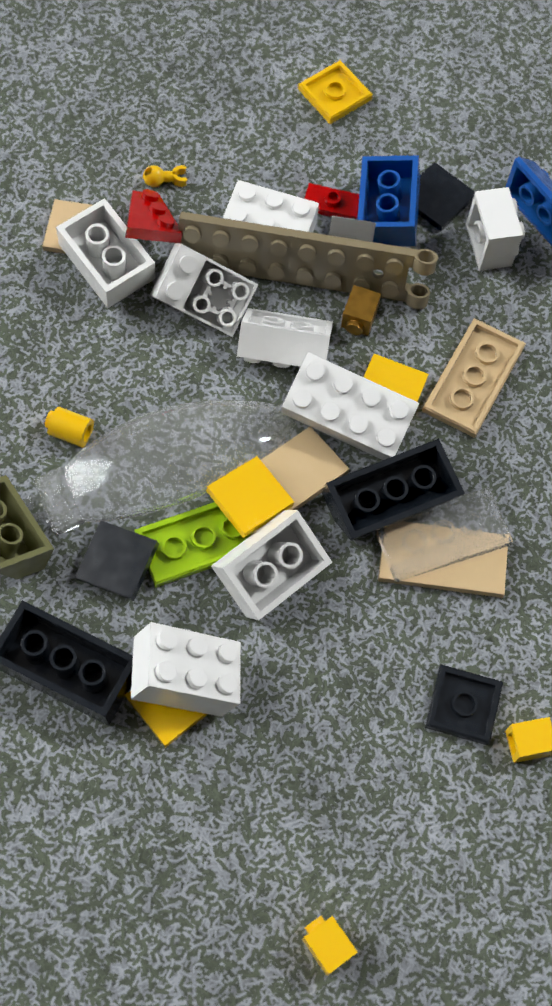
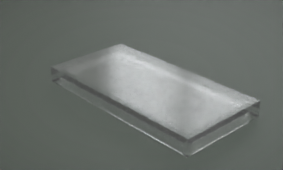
(444, 535)

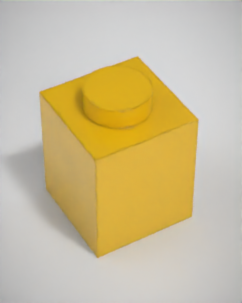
(530, 739)
(328, 944)

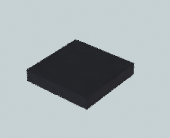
(442, 196)
(117, 560)
(464, 704)

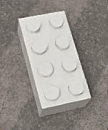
(349, 407)

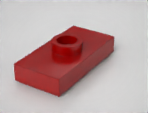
(333, 201)

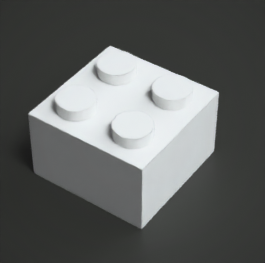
(494, 228)

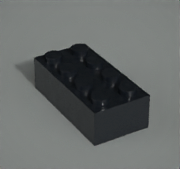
(65, 662)

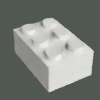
(271, 208)
(103, 255)
(271, 564)
(186, 670)

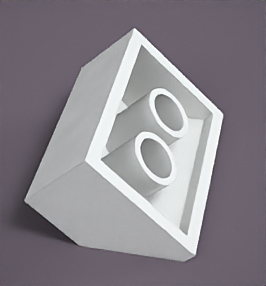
(282, 338)

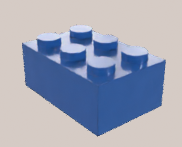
(390, 198)

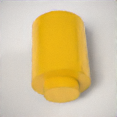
(69, 426)

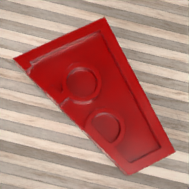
(151, 218)

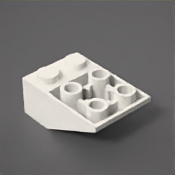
(203, 289)

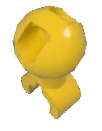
(155, 176)

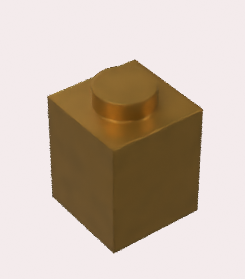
(360, 310)

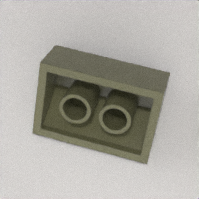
(22, 541)

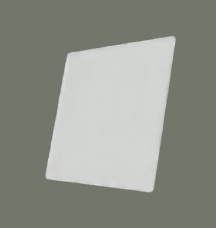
(352, 228)

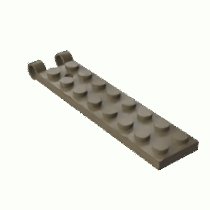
(309, 257)

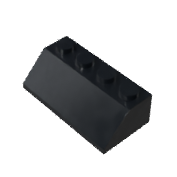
(392, 490)

